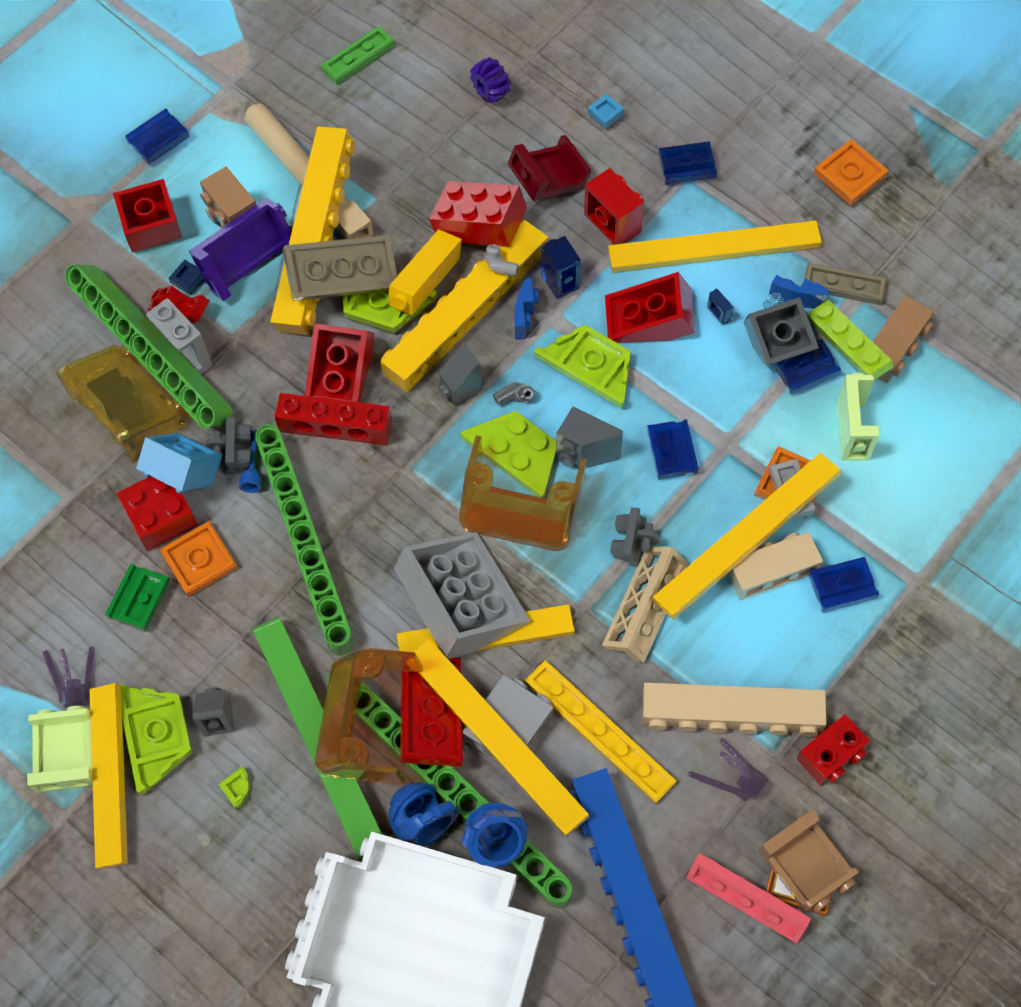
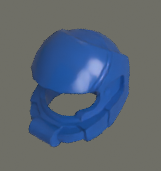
(418, 816)
(493, 824)

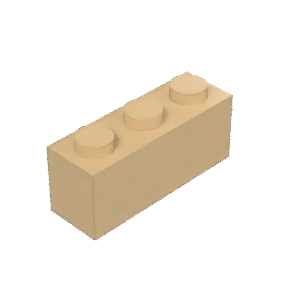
(775, 565)

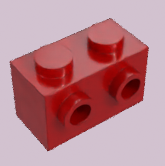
(833, 750)

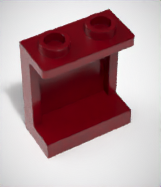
(550, 169)

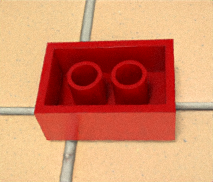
(479, 212)

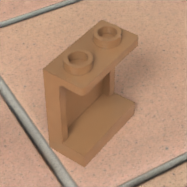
(808, 863)

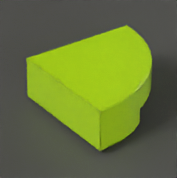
(236, 787)

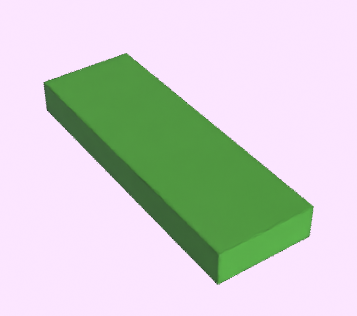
(358, 55)

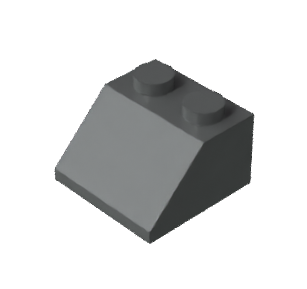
(780, 332)
(587, 438)

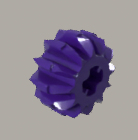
(490, 80)

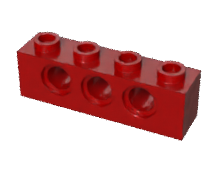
(333, 419)

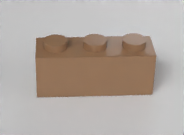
(901, 334)

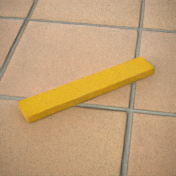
(543, 625)
(601, 732)
(108, 777)

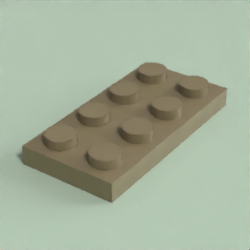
(339, 267)

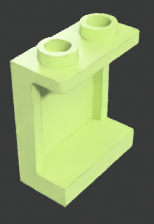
(856, 441)
(61, 750)

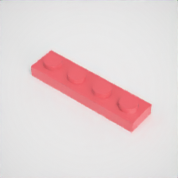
(748, 898)

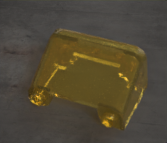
(121, 398)

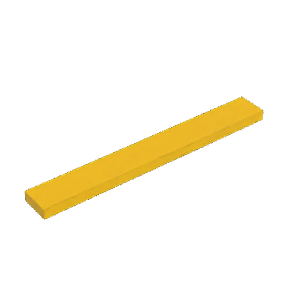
(714, 246)
(746, 536)
(500, 740)

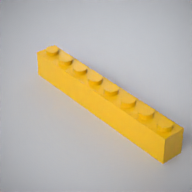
(315, 219)
(460, 311)

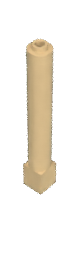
(352, 220)

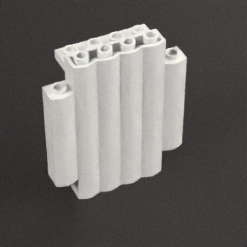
(413, 931)

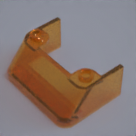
(518, 515)
(336, 750)

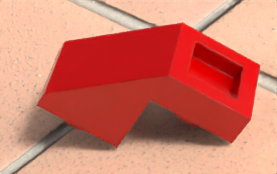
(190, 307)

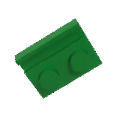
(137, 597)

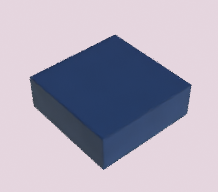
(186, 277)
(720, 307)

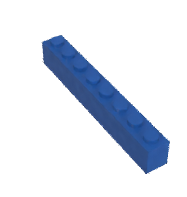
(631, 892)

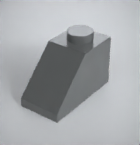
(460, 376)
(213, 712)

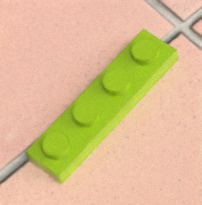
(849, 340)

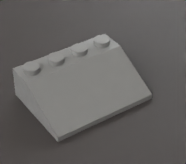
(459, 593)

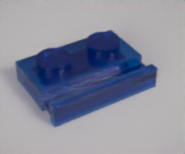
(157, 136)
(687, 163)
(808, 369)
(672, 449)
(843, 584)

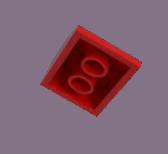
(651, 311)
(339, 362)

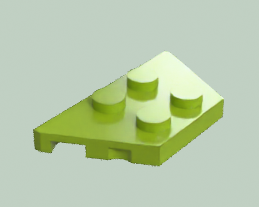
(375, 310)
(591, 362)
(516, 449)
(154, 734)

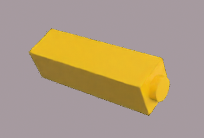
(424, 272)

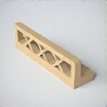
(646, 620)

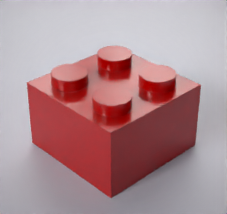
(613, 207)
(147, 215)
(156, 511)

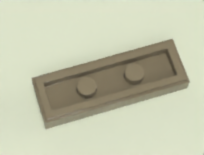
(848, 283)

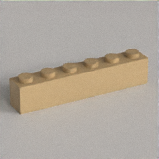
(733, 709)

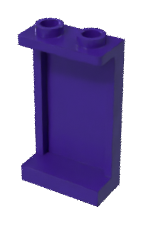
(241, 246)

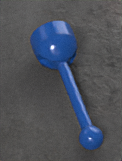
(250, 479)

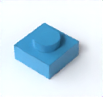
(605, 111)

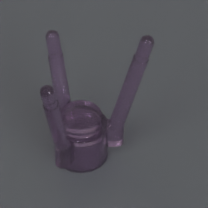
(72, 691)
(750, 782)

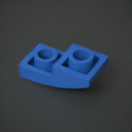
(811, 293)
(524, 308)

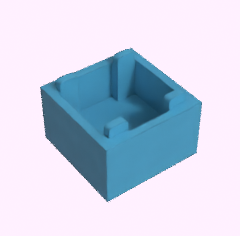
(179, 461)

